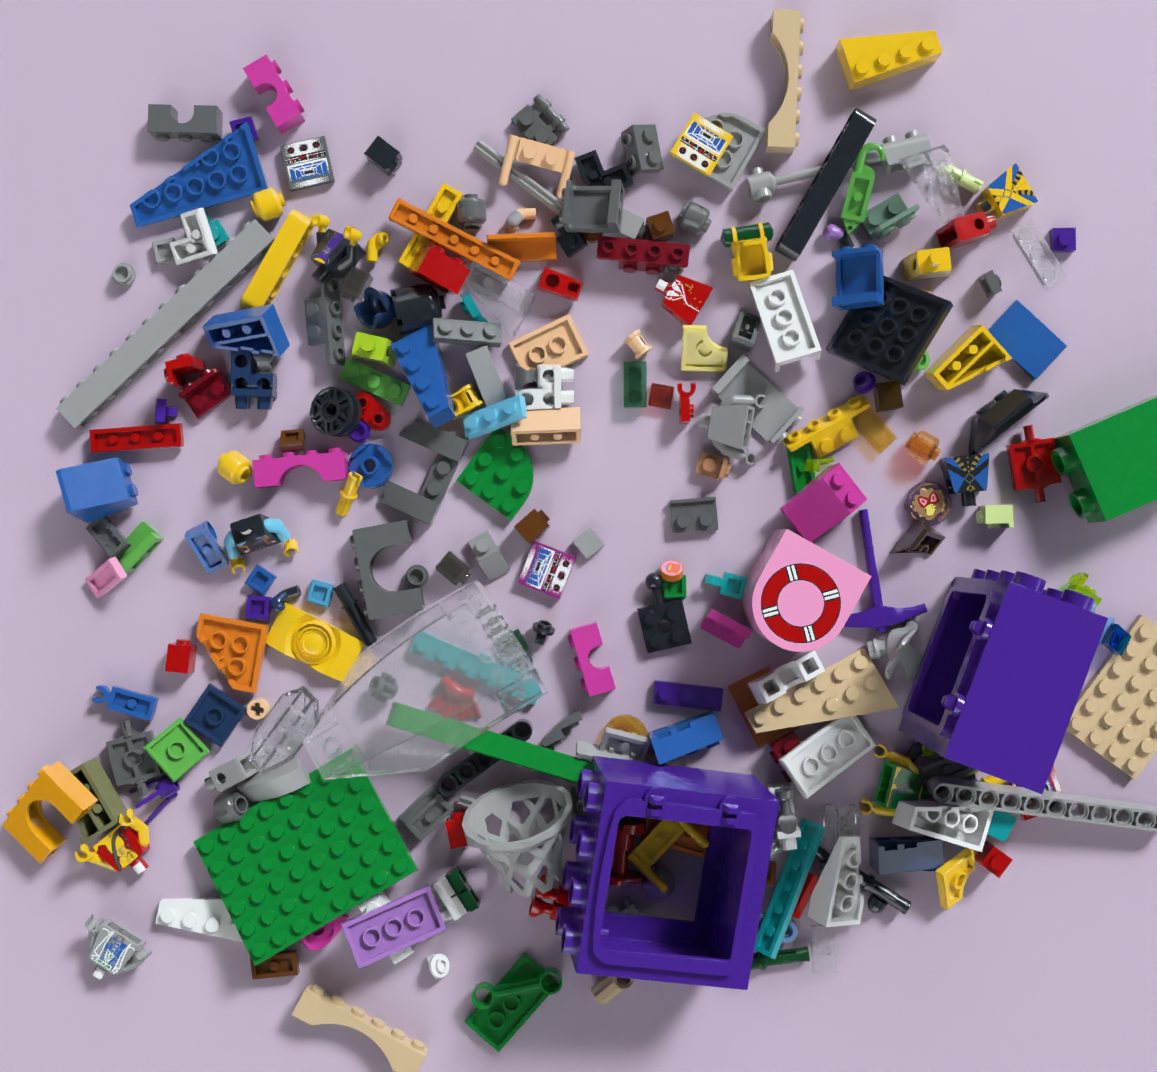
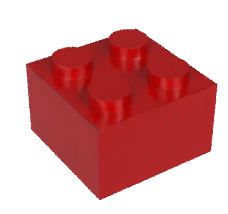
(439, 270)

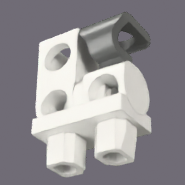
(548, 389)

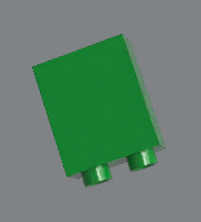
(1111, 462)

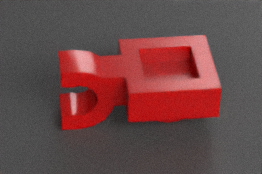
(686, 409)

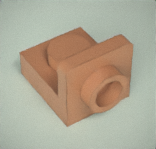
(712, 466)

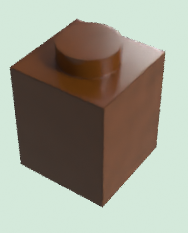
(660, 227)
(533, 525)

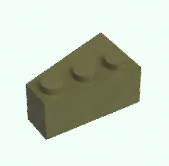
(109, 804)

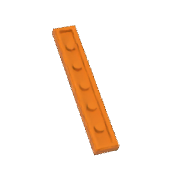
(453, 239)

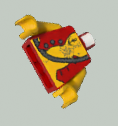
(120, 846)

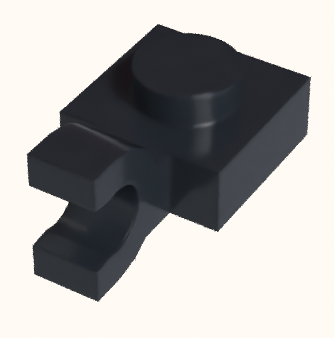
(569, 241)

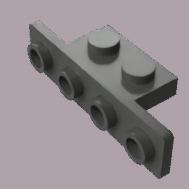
(325, 321)

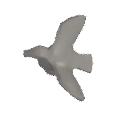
(898, 650)

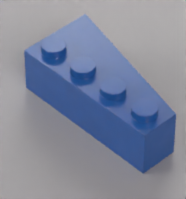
(426, 373)

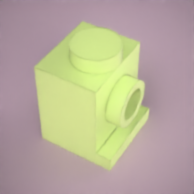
(995, 516)

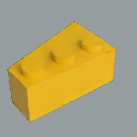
(966, 358)

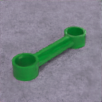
(517, 988)

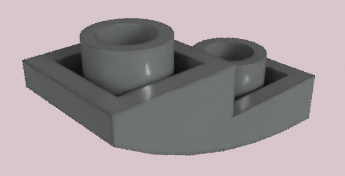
(556, 733)

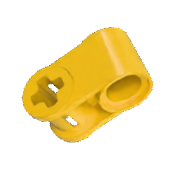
(462, 401)

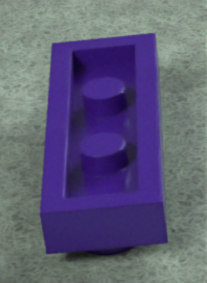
(688, 695)

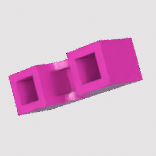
(265, 77)
(596, 679)

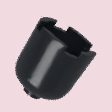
(416, 306)

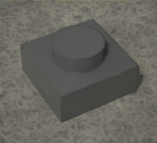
(990, 284)

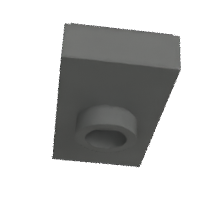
(108, 537)

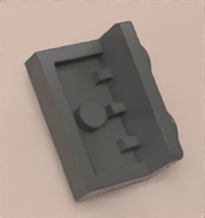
(642, 149)

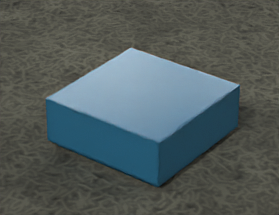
(320, 593)

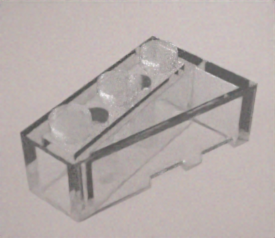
(936, 181)

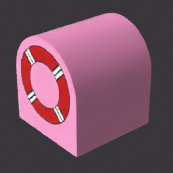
(800, 593)

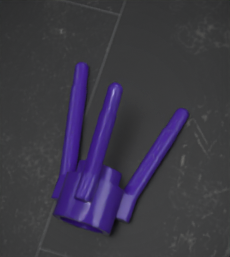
(165, 788)

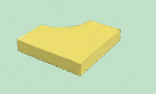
(700, 352)

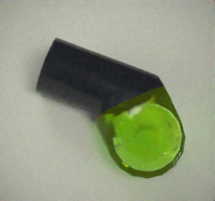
(918, 749)

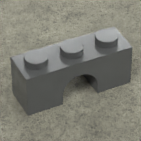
(204, 124)

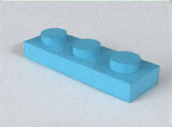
(495, 416)

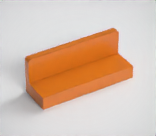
(526, 246)

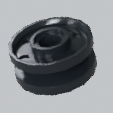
(324, 408)

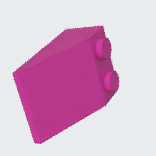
(823, 502)

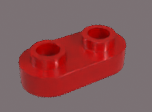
(373, 409)

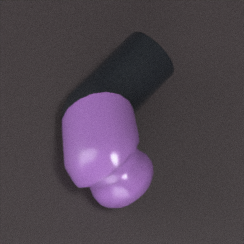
(839, 233)

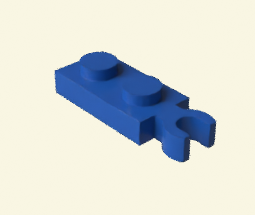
(128, 702)

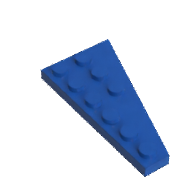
(213, 178)

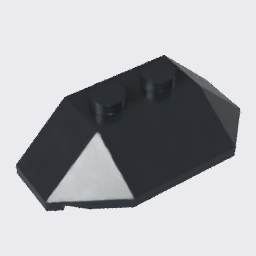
(1001, 415)

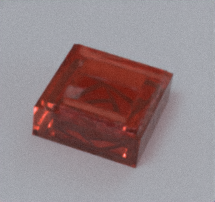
(660, 396)

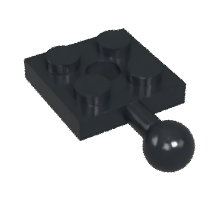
(651, 616)

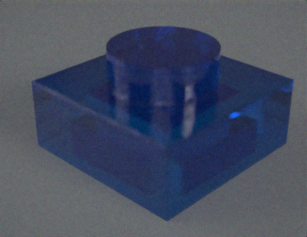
(1116, 639)

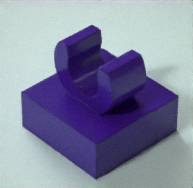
(162, 411)

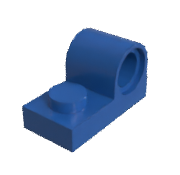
(205, 546)

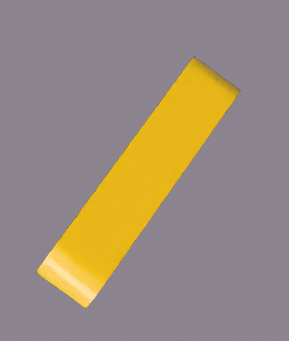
(278, 261)

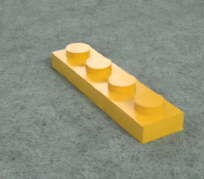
(443, 208)

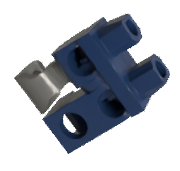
(248, 384)

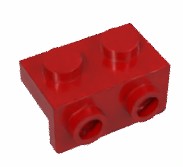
(181, 366)

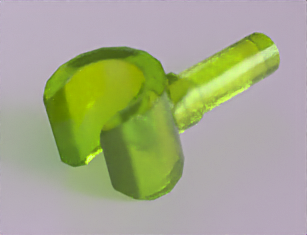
(813, 465)

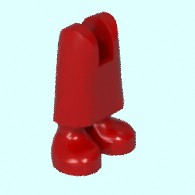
(539, 906)

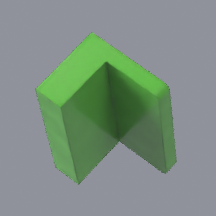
(143, 541)

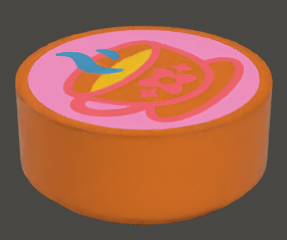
(671, 570)

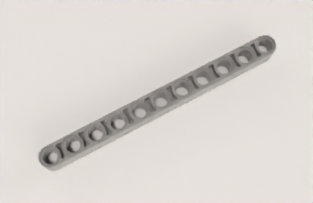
(1040, 805)

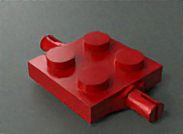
(1032, 464)

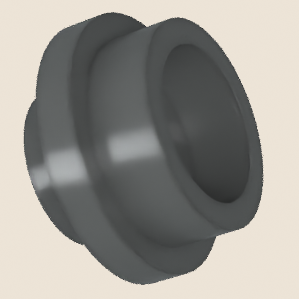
(417, 576)

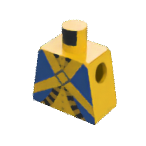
(1007, 194)

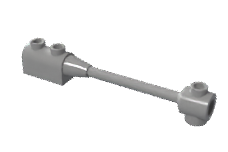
(763, 184)

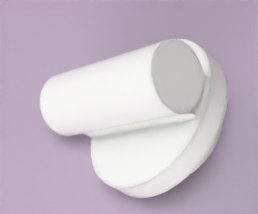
(438, 965)

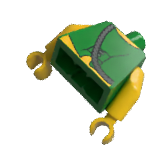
(896, 783)

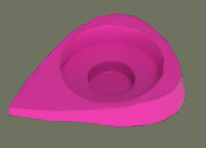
(324, 935)

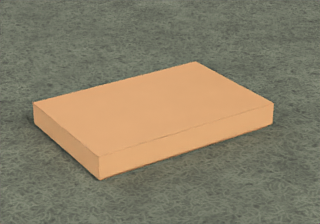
(550, 345)

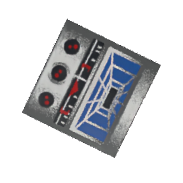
(307, 163)

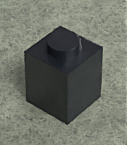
(384, 156)

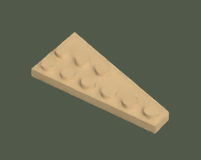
(839, 692)

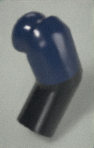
(284, 595)

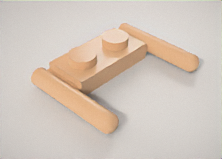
(537, 155)

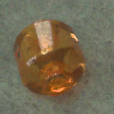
(923, 447)

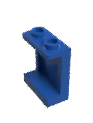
(859, 277)

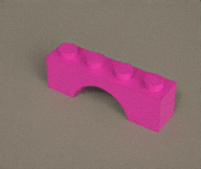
(272, 471)

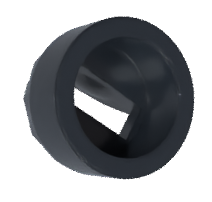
(875, 904)

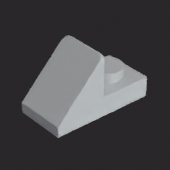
(488, 555)

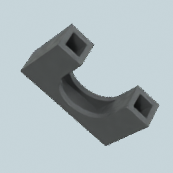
(368, 544)

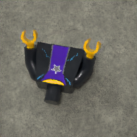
(335, 251)

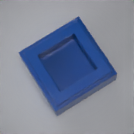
(260, 579)

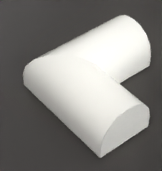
(199, 238)

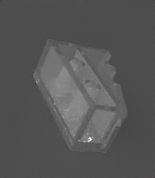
(500, 296)

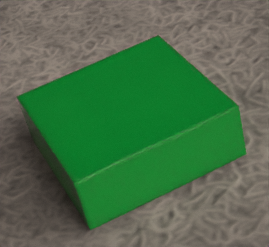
(675, 589)

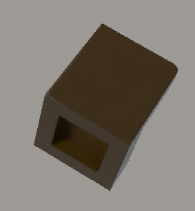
(887, 396)

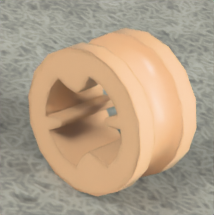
(253, 713)

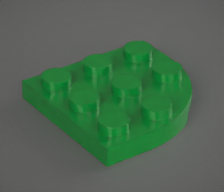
(500, 474)

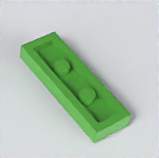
(374, 382)

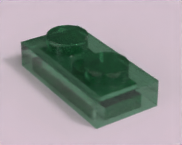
(635, 384)

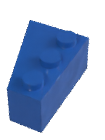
(248, 329)

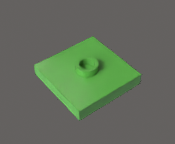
(177, 749)

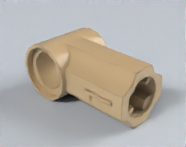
(609, 988)

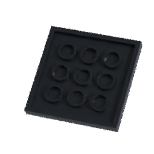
(893, 335)

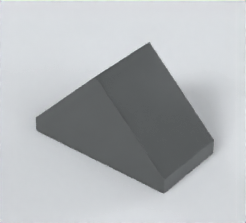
(745, 331)

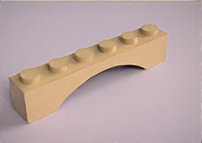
(785, 36)
(322, 1008)

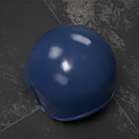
(376, 310)

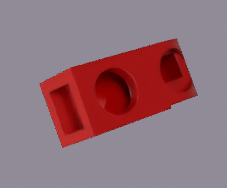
(559, 284)

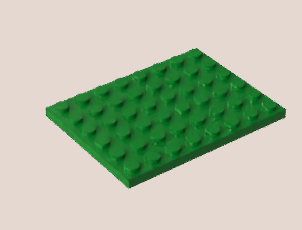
(304, 861)

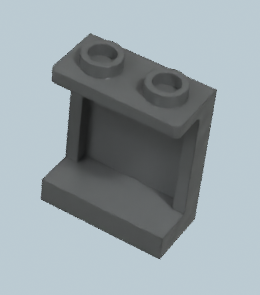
(592, 208)

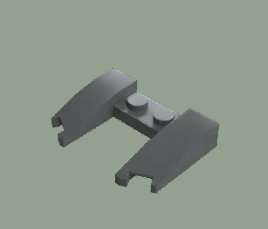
(427, 503)

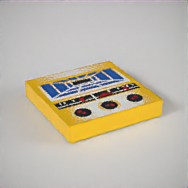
(701, 144)

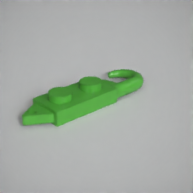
(860, 188)

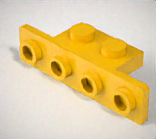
(830, 430)

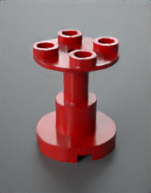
(624, 843)

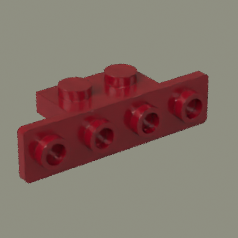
(642, 254)

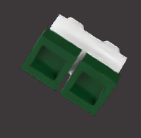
(454, 894)

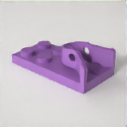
(393, 926)

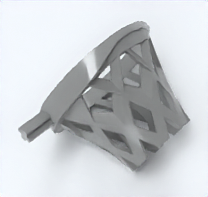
(514, 854)

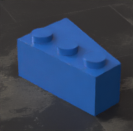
(686, 737)

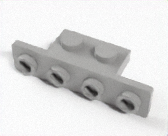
(616, 745)

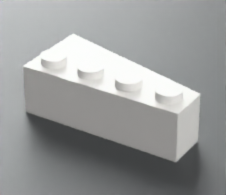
(945, 822)

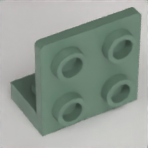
(886, 216)

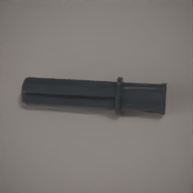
(355, 614)

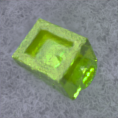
(1077, 581)

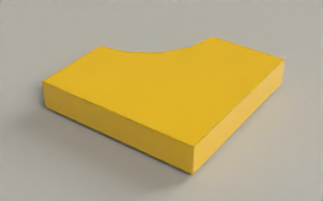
(953, 876)

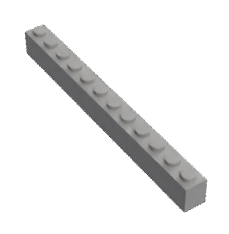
(166, 325)

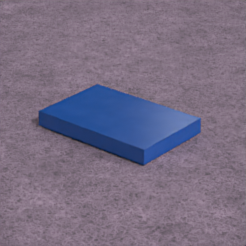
(1026, 339)

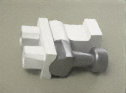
(786, 827)

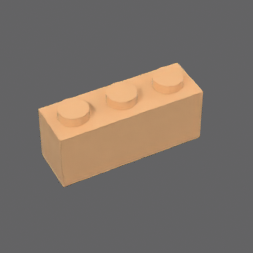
(548, 427)

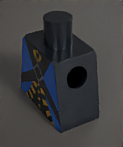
(966, 475)

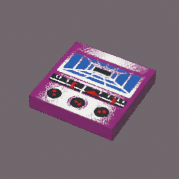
(546, 570)

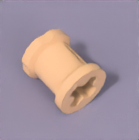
(637, 344)

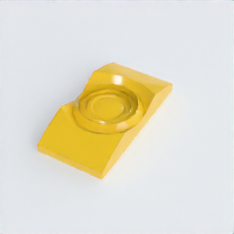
(314, 642)

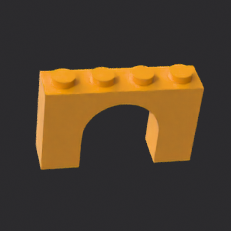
(27, 819)

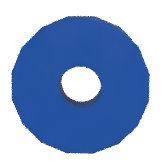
(383, 469)

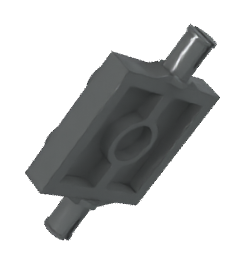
(130, 760)

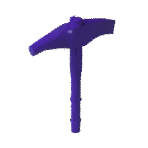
(878, 615)

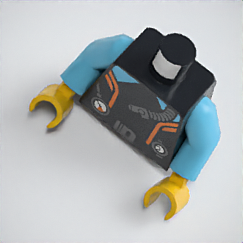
(255, 534)

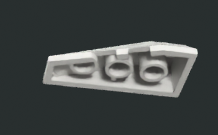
(837, 893)

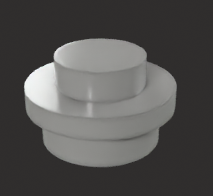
(124, 274)

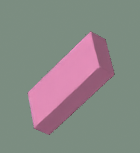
(106, 577)

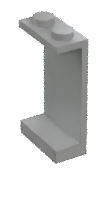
(779, 410)

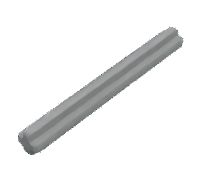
(519, 178)

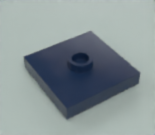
(215, 715)

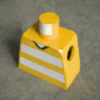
(929, 264)

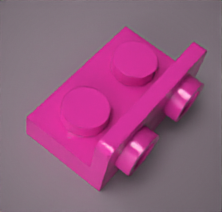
(725, 628)

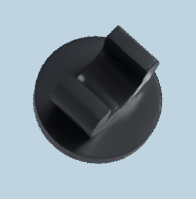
(543, 629)

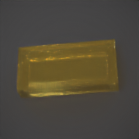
(873, 430)

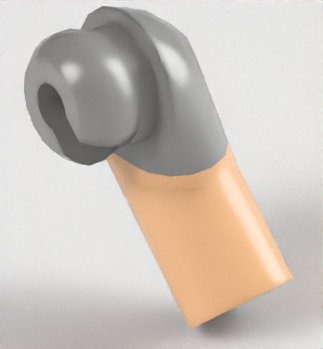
(518, 216)

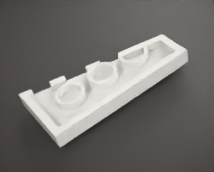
(198, 915)

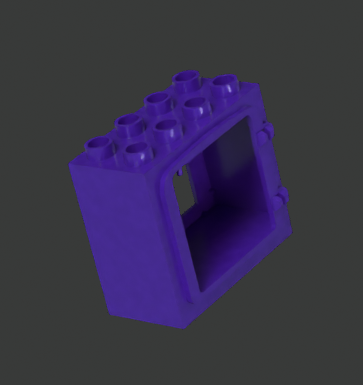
(1003, 675)
(722, 937)

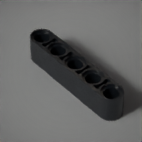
(476, 763)

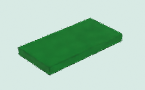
(508, 1014)

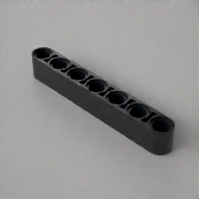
(825, 184)

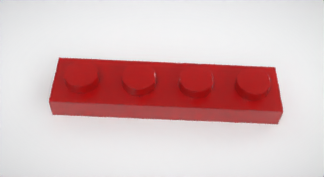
(136, 438)

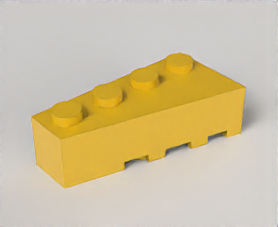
(884, 56)

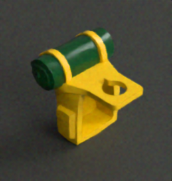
(749, 250)

